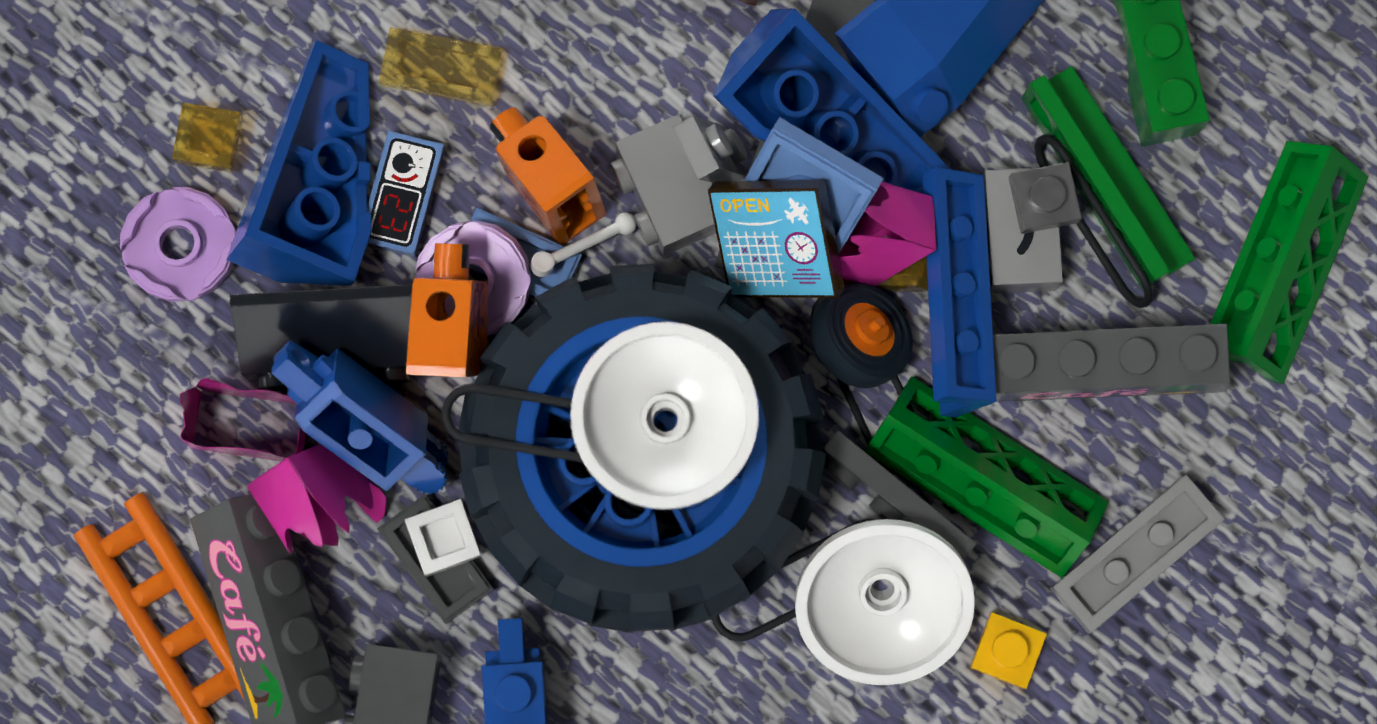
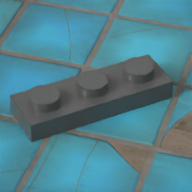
(892, 498)

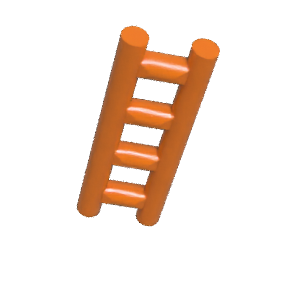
(133, 601)

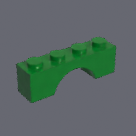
(1161, 71)

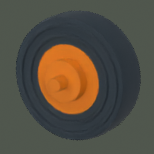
(861, 336)

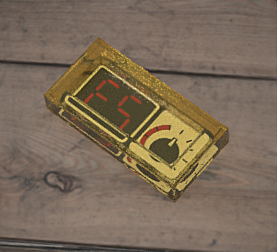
(440, 67)

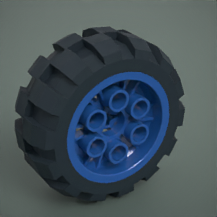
(616, 567)

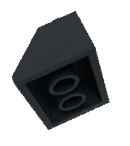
(360, 321)

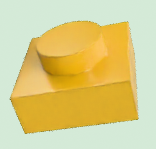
(1007, 650)

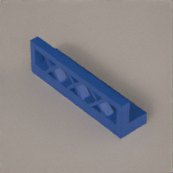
(960, 293)

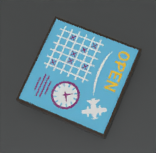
(776, 238)

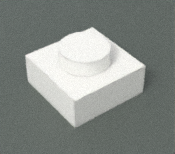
(443, 537)

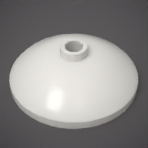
(654, 372)
(889, 632)

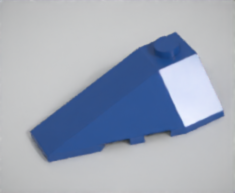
(930, 52)
(799, 76)
(311, 195)

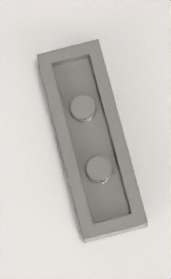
(1137, 554)

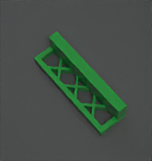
(1071, 116)
(1280, 252)
(983, 483)

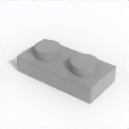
(712, 150)

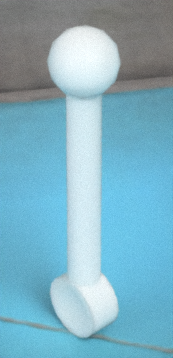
(543, 262)

